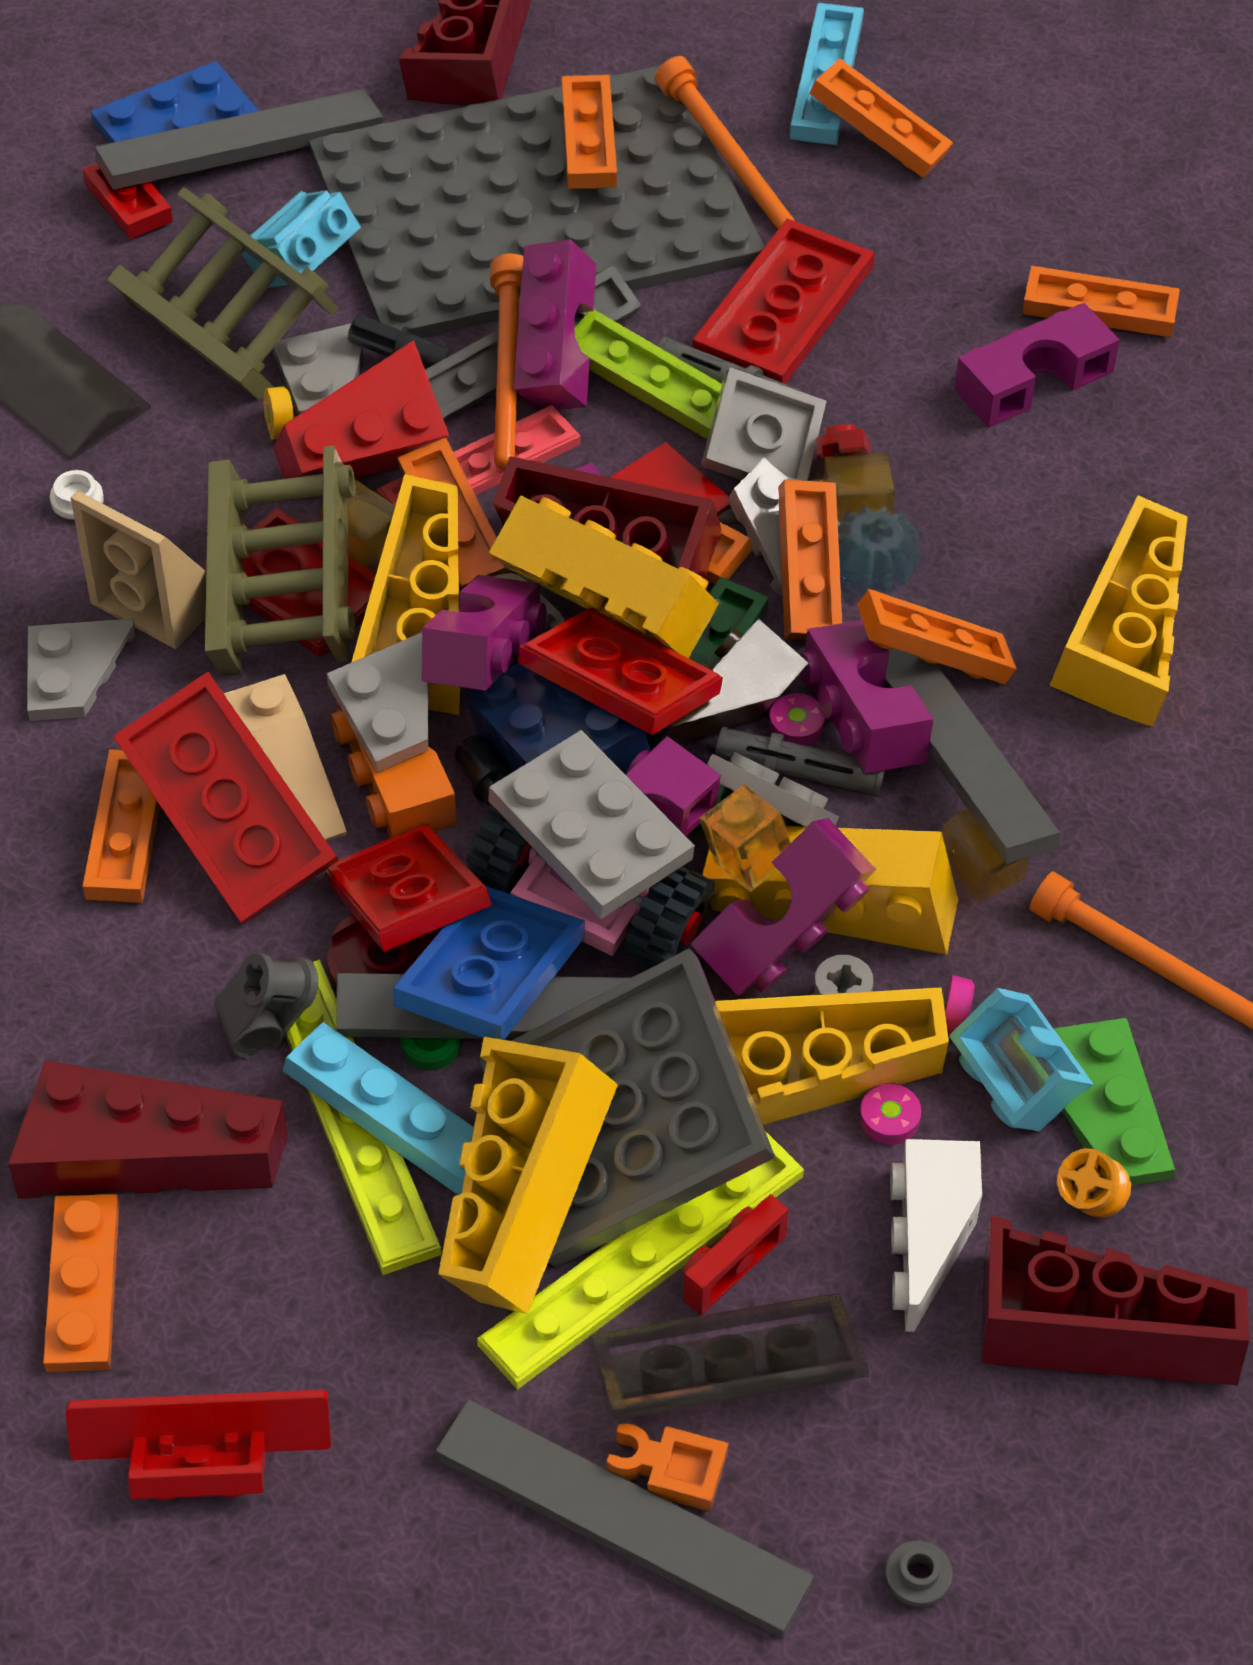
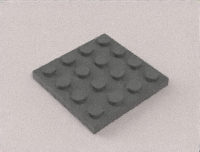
(678, 1107)

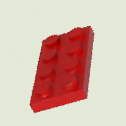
(785, 300)
(225, 798)

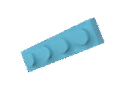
(832, 37)
(382, 1103)

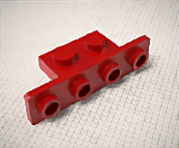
(198, 1440)

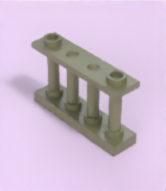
(213, 338)
(231, 542)

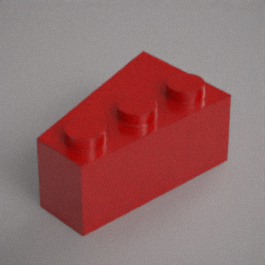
(366, 420)

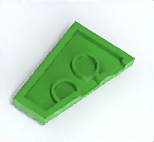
(1118, 1109)

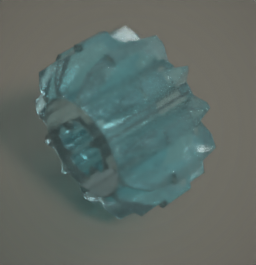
(877, 548)

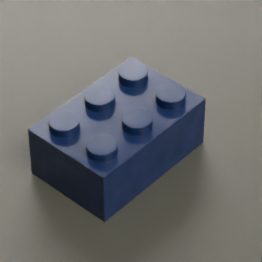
(530, 715)

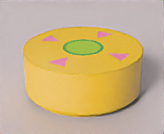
(277, 409)

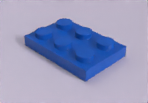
(177, 103)
(489, 965)

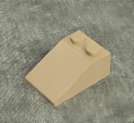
(138, 573)
(283, 734)

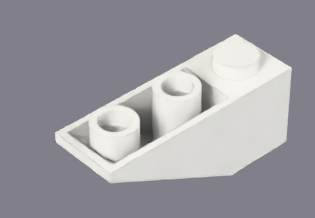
(939, 1211)

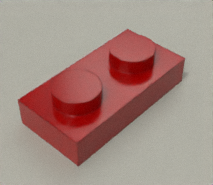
(133, 208)
(746, 1242)

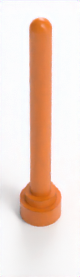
(678, 80)
(506, 281)
(1059, 901)

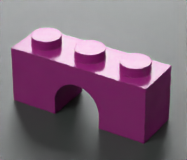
(554, 287)
(1000, 378)
(486, 634)
(874, 722)
(675, 784)
(822, 875)

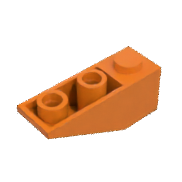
(403, 794)

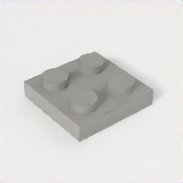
(759, 422)
(788, 798)

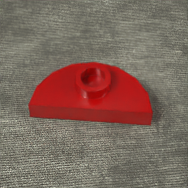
(842, 440)

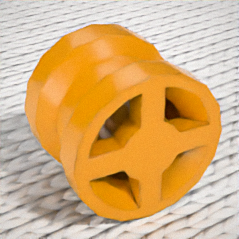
(1081, 1176)

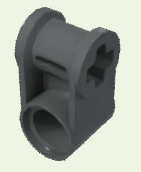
(265, 1001)

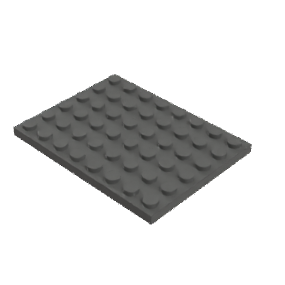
(492, 176)

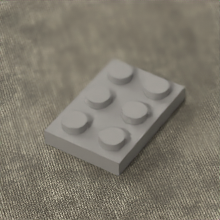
(591, 824)

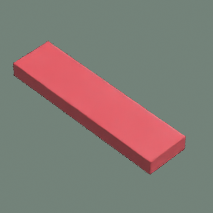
(536, 439)

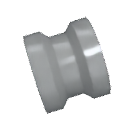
(842, 971)

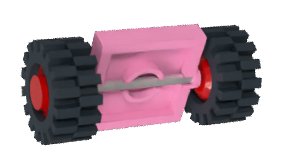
(662, 916)

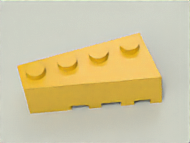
(605, 574)
(416, 575)
(1126, 627)
(908, 899)
(833, 1046)
(521, 1168)

